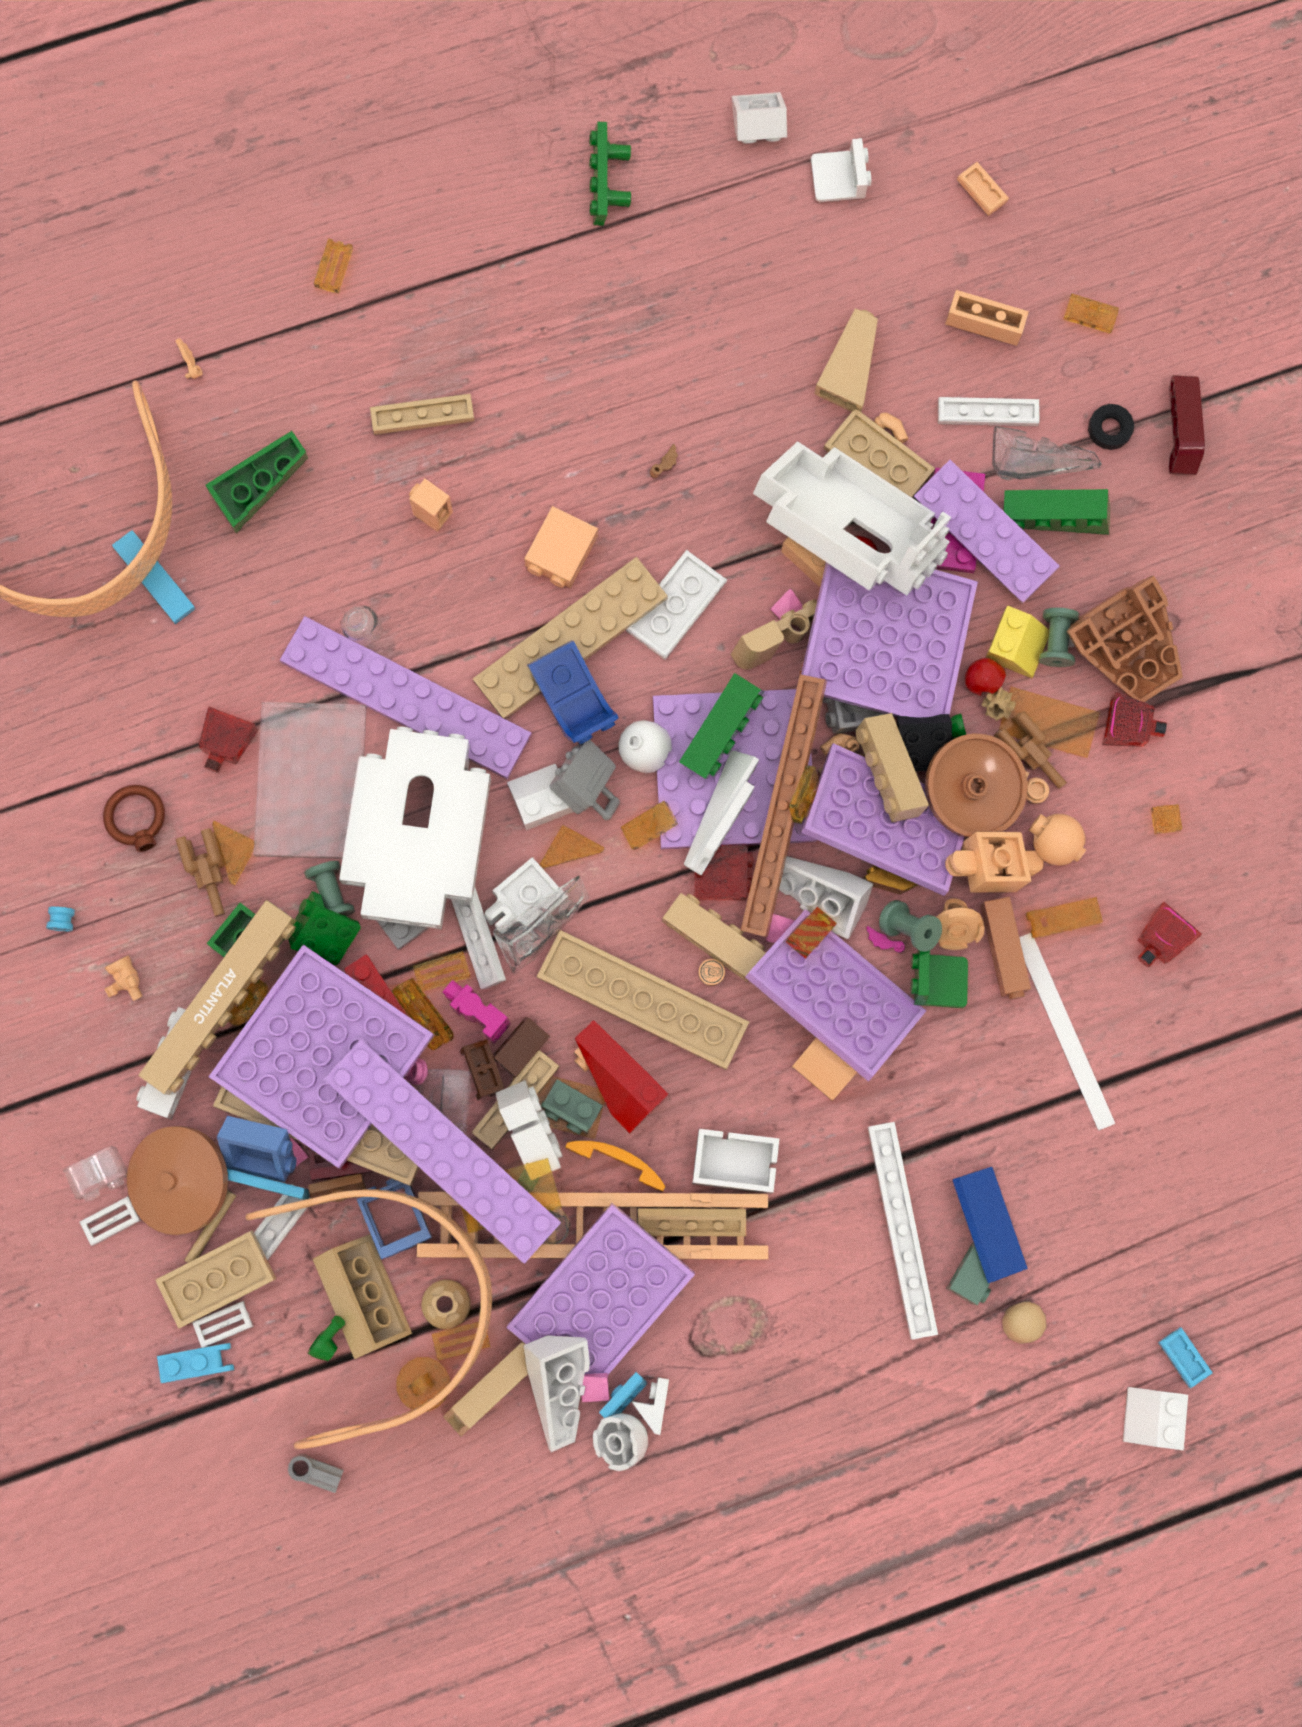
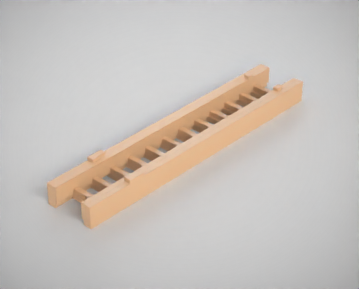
(632, 1200)

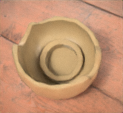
(1024, 1322)

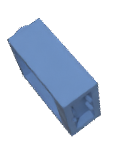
(256, 1149)
(401, 1244)

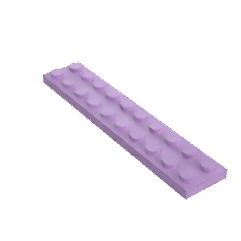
(403, 695)
(442, 1151)

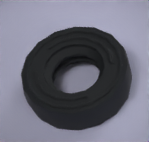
(1115, 412)

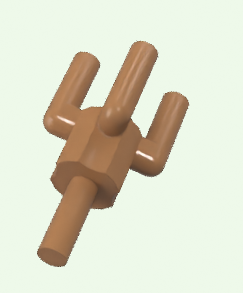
(1031, 747)
(204, 866)

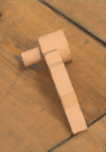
(194, 371)

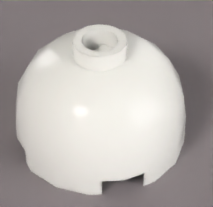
(644, 746)
(620, 1441)

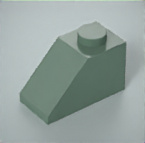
(969, 1279)

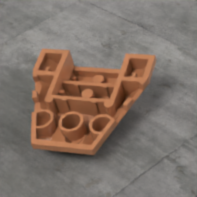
(1131, 640)

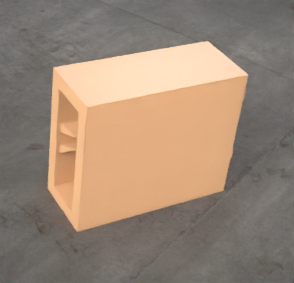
(560, 548)

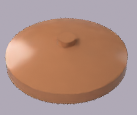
(976, 785)
(177, 1180)

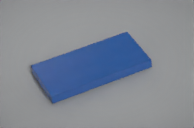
(989, 1224)

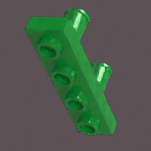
(598, 183)

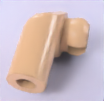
(893, 424)
(846, 741)

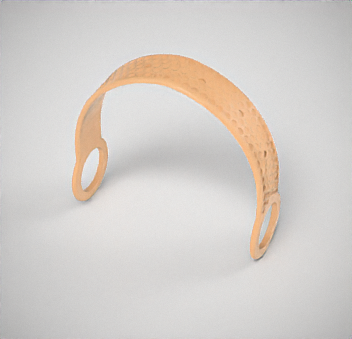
(140, 565)
(484, 1319)

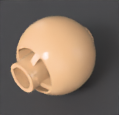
(1058, 839)

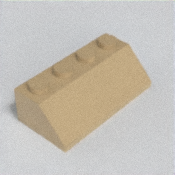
(362, 1296)

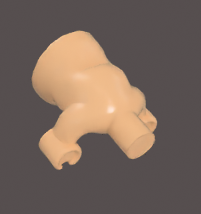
(125, 977)

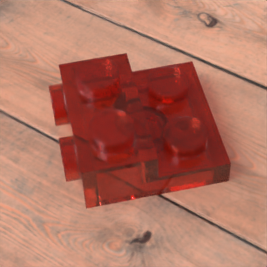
(725, 875)

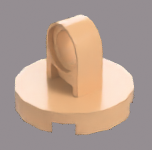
(959, 925)

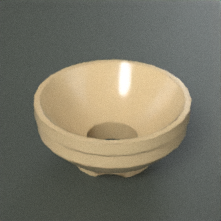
(460, 1300)

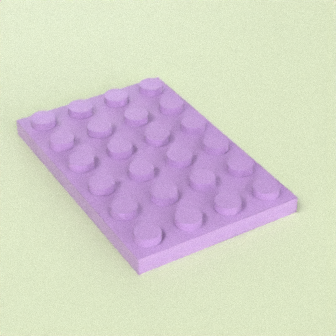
(853, 819)
(838, 999)
(605, 1291)

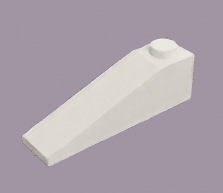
(833, 891)
(556, 1377)

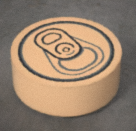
(711, 972)

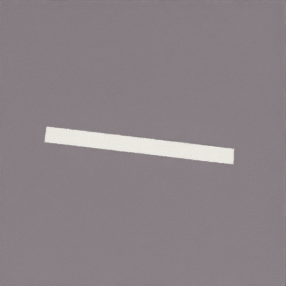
(1066, 1033)

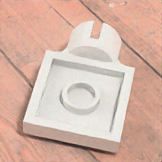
(519, 893)

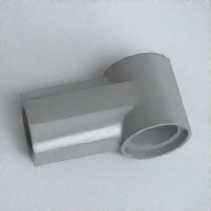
(318, 1474)

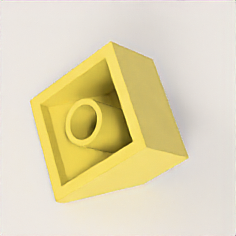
(1018, 642)

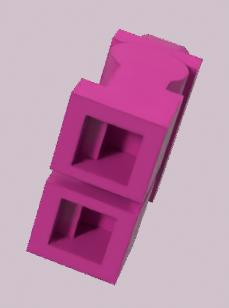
(470, 1005)

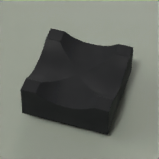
(924, 737)

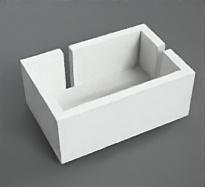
(530, 1126)
(735, 1162)

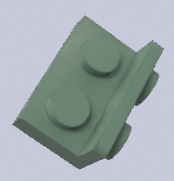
(571, 1107)

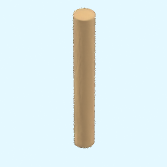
(209, 1229)

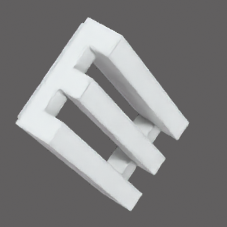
(130, 1211)
(244, 1315)

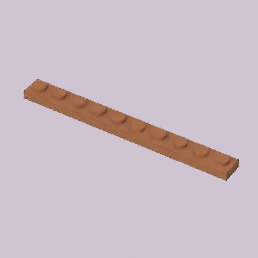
(779, 823)

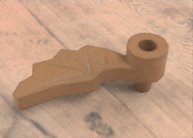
(666, 464)

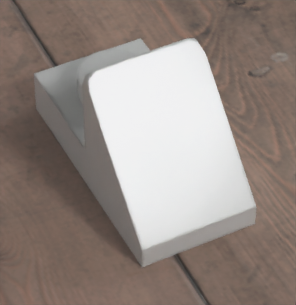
(654, 1412)

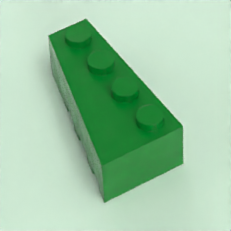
(256, 479)
(1060, 510)
(721, 726)

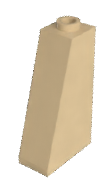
(848, 368)
(488, 1391)

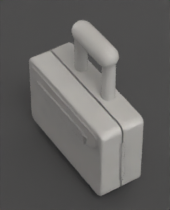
(584, 778)

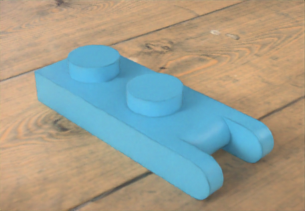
(192, 1363)

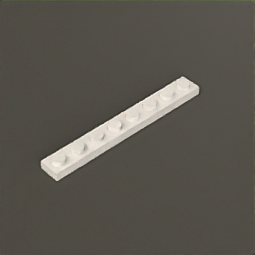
(902, 1231)

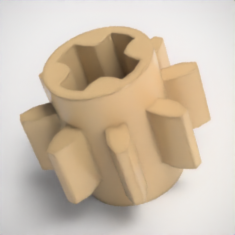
(999, 704)

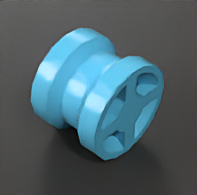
(60, 919)

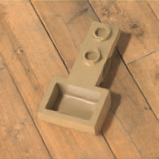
(764, 641)

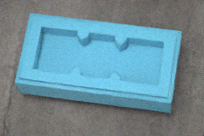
(1185, 1357)
(623, 1395)

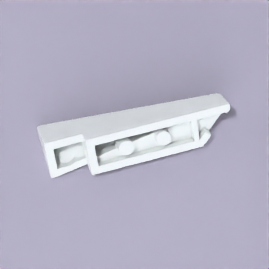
(723, 809)

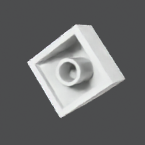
(759, 117)
(535, 799)
(1155, 1418)

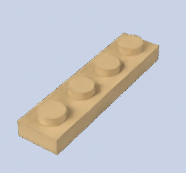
(422, 414)
(536, 1074)
(693, 1222)

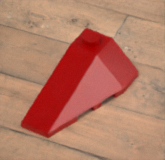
(623, 1083)

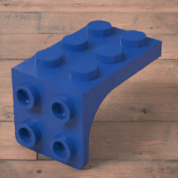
(572, 693)

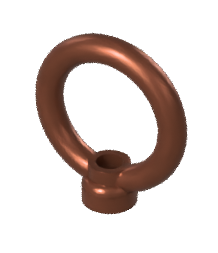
(143, 839)

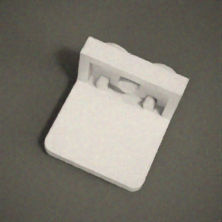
(841, 173)

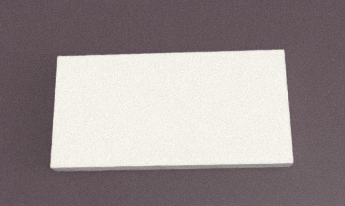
(690, 590)

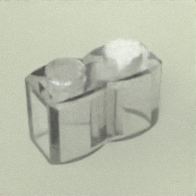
(96, 1173)

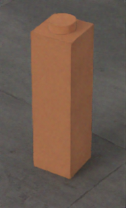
(1005, 948)

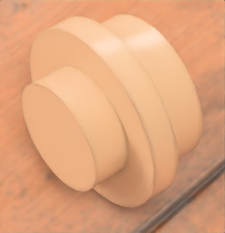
(1037, 790)

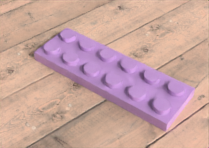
(987, 531)

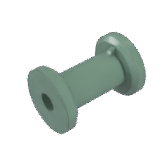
(1058, 640)
(328, 887)
(924, 931)

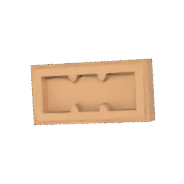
(982, 188)

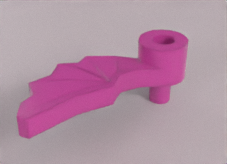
(880, 940)

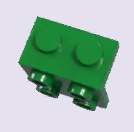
(323, 930)
(939, 980)

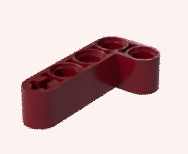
(1186, 425)

